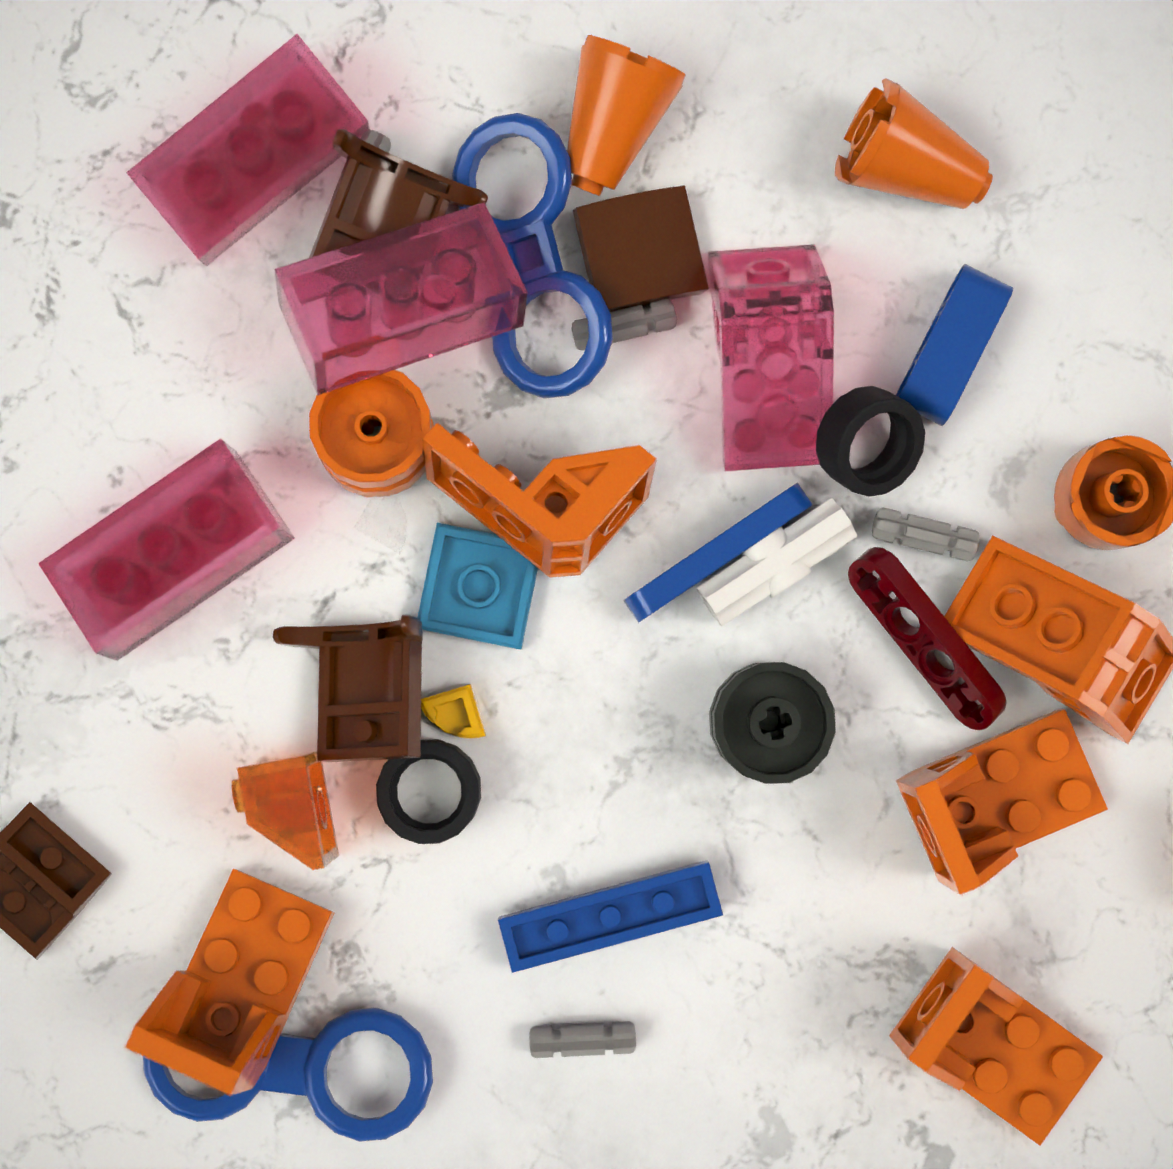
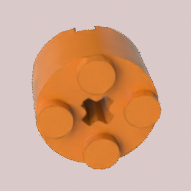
(1088, 506)

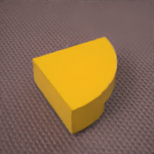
(455, 712)

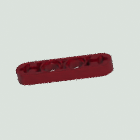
(932, 635)

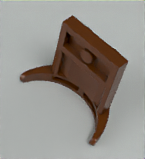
(383, 195)
(365, 688)

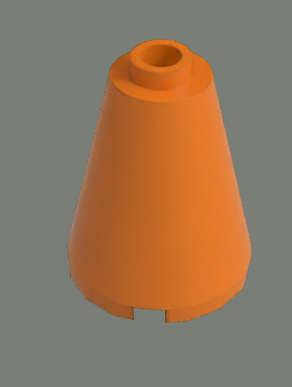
(615, 110)
(911, 152)

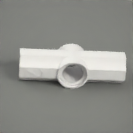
(776, 562)

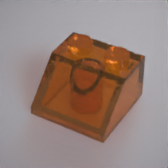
(289, 806)

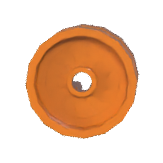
(379, 462)

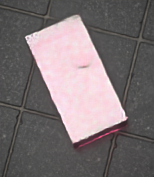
(248, 150)
(401, 297)
(166, 551)

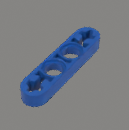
(717, 552)

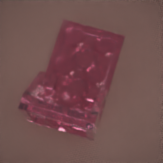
(773, 353)

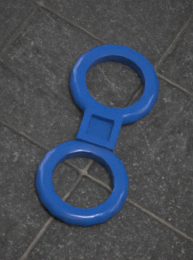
(536, 255)
(300, 1068)

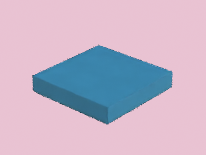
(477, 588)

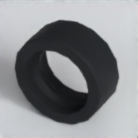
(900, 452)
(448, 828)

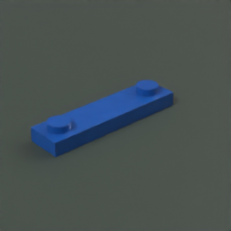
(610, 916)

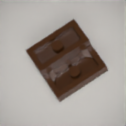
(641, 247)
(43, 880)

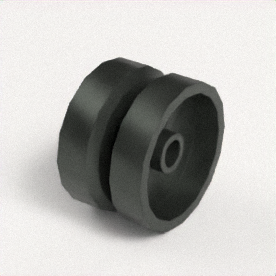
(803, 728)

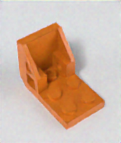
(561, 515)
(1066, 635)
(999, 797)
(238, 989)
(994, 1046)

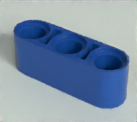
(954, 344)

